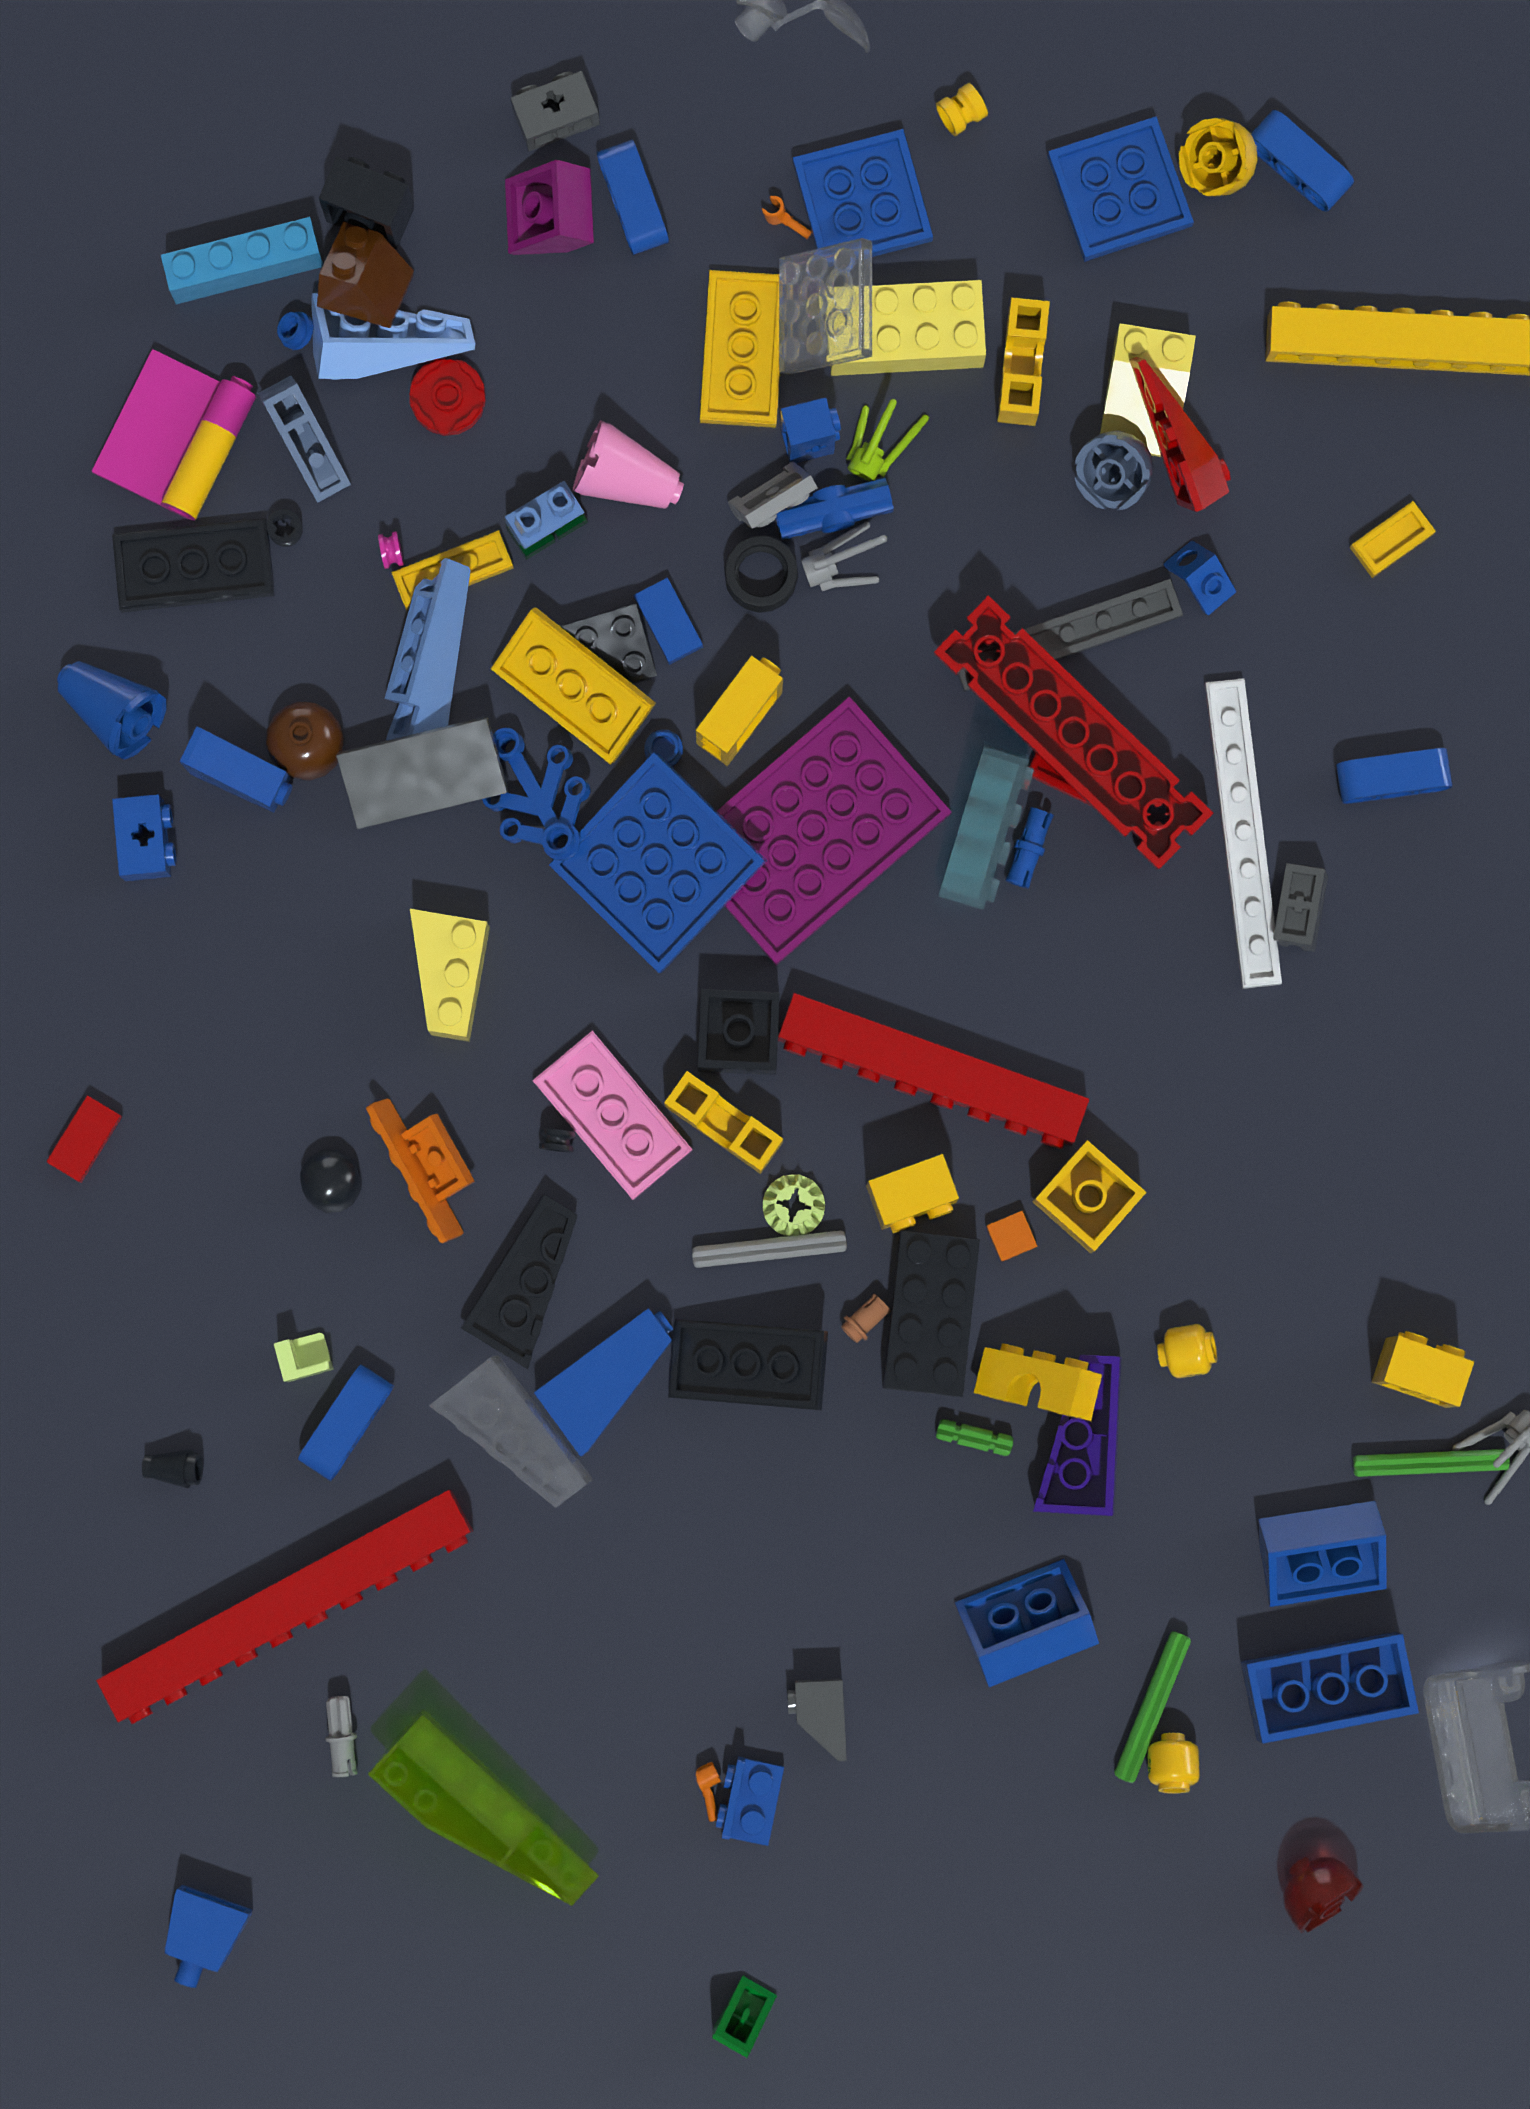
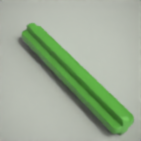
(1427, 1462)
(1152, 1707)

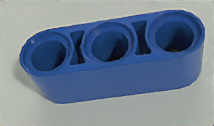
(1301, 161)
(632, 197)
(1394, 775)
(345, 1422)

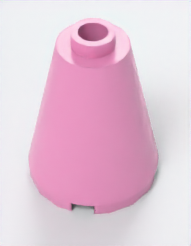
(625, 471)

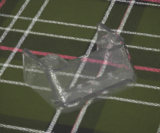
(1476, 1747)

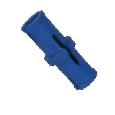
(1029, 848)

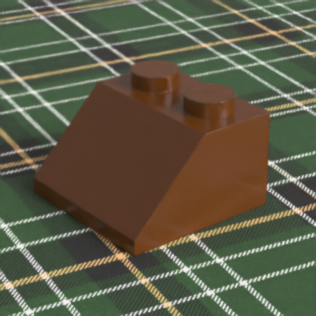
(363, 277)

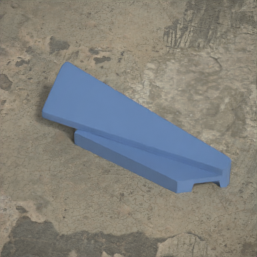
(429, 652)

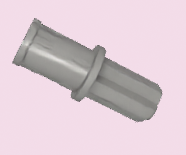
(341, 1736)

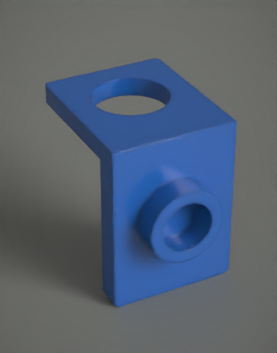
(1203, 576)

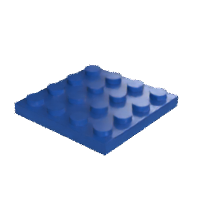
(659, 862)

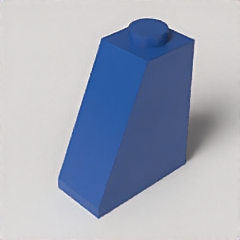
(235, 770)

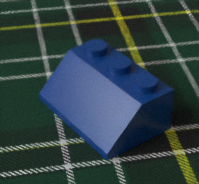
(1323, 1553)
(1027, 1623)

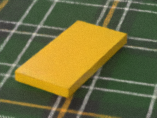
(741, 350)
(573, 685)

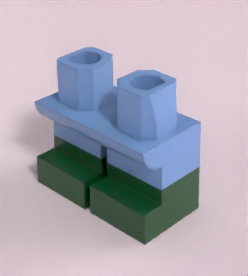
(548, 513)

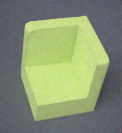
(303, 1357)

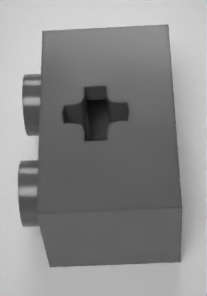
(540, 124)

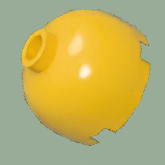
(1218, 157)

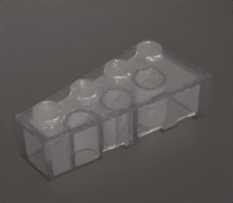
(513, 1430)

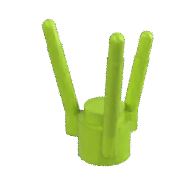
(867, 460)

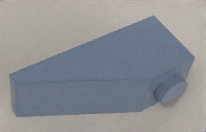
(304, 438)

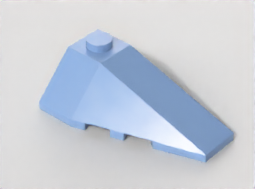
(357, 348)

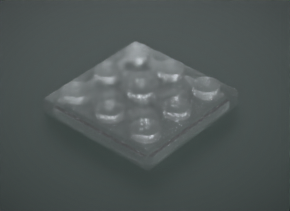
(825, 306)

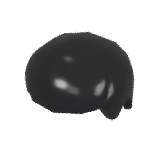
(330, 1181)

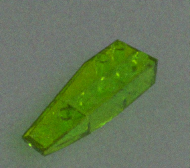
(476, 1810)

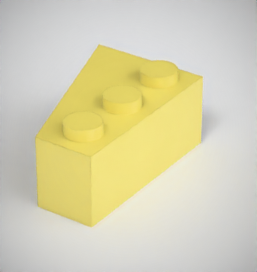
(450, 970)

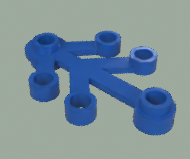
(540, 799)

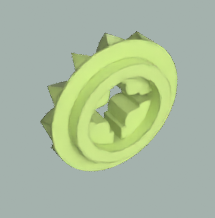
(778, 1216)

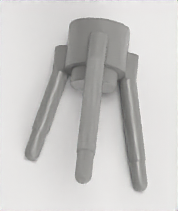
(821, 564)
(1519, 1438)

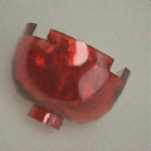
(1318, 1891)

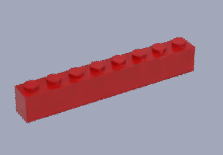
(933, 1070)

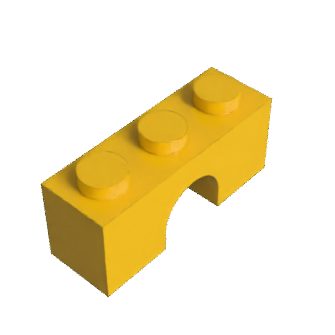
(1023, 361)
(723, 1122)
(1064, 1387)

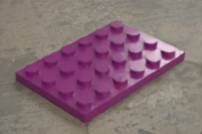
(828, 824)

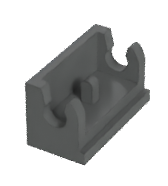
(1300, 906)

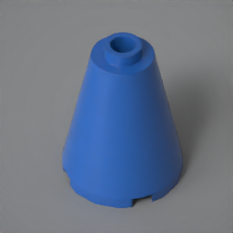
(112, 707)

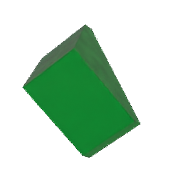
(743, 2016)

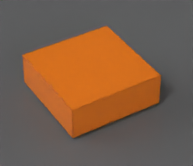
(1011, 1236)

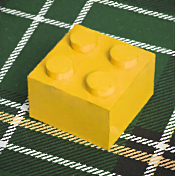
(912, 1193)
(1089, 1197)
(1423, 1371)

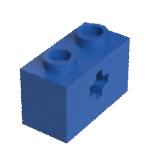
(809, 430)
(130, 820)

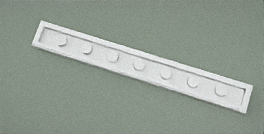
(1243, 833)

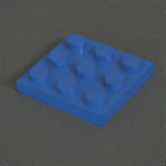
(1120, 189)
(864, 193)

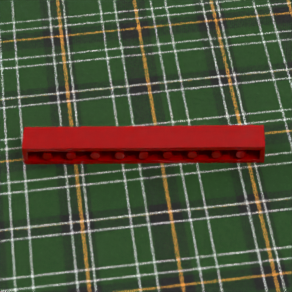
(285, 1605)

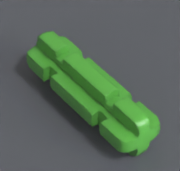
(974, 1437)

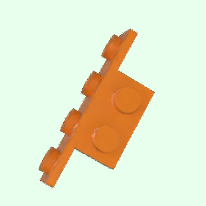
(427, 1164)

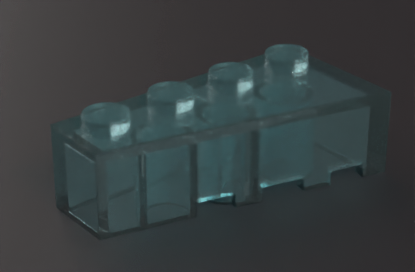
(984, 826)

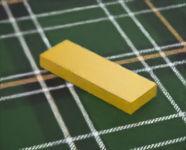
(483, 556)

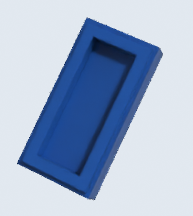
(668, 621)

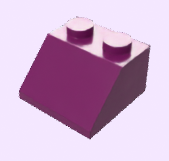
(549, 209)

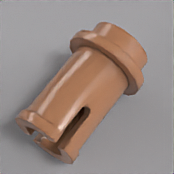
(865, 1318)

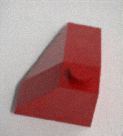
(1190, 462)

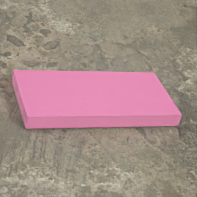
(612, 1115)

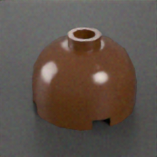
(304, 740)

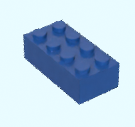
(1329, 1687)

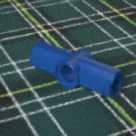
(835, 509)

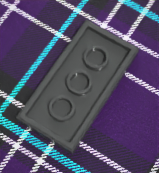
(422, 772)

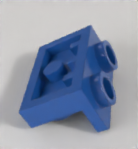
(751, 1800)

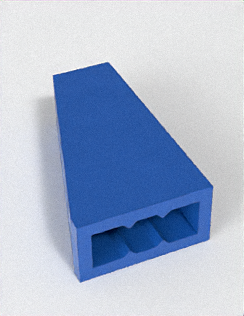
(601, 1382)

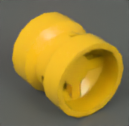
(961, 109)

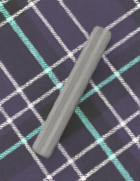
(769, 1249)

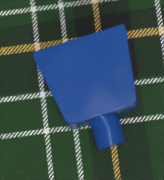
(202, 1932)

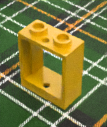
(740, 709)

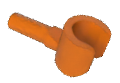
(783, 217)
(706, 1778)

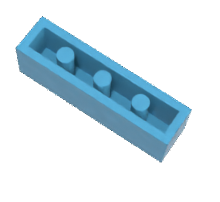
(242, 260)

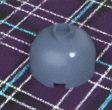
(1114, 470)

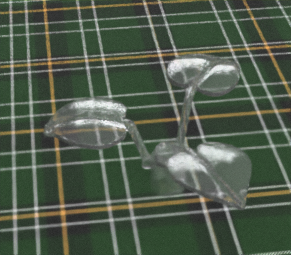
(763, 14)

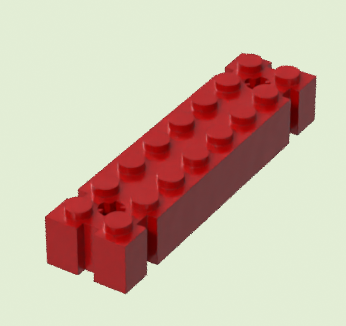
(1073, 732)

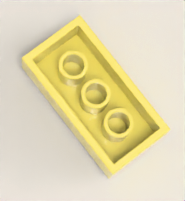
(924, 329)

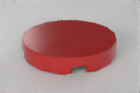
(447, 396)

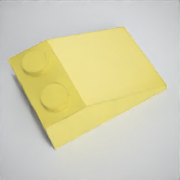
(1170, 359)

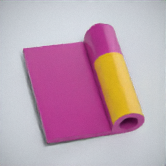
(174, 434)

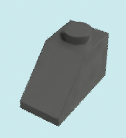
(821, 1712)

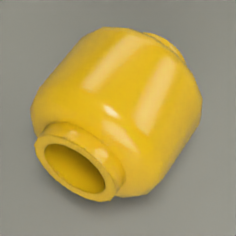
(1187, 1351)
(1173, 1763)

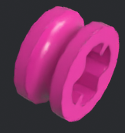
(390, 550)

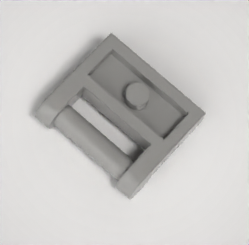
(770, 498)

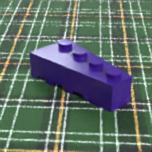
(1084, 1453)

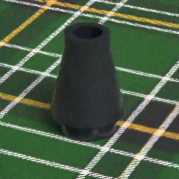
(176, 1468)

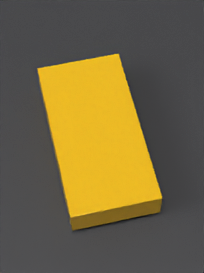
(1392, 539)

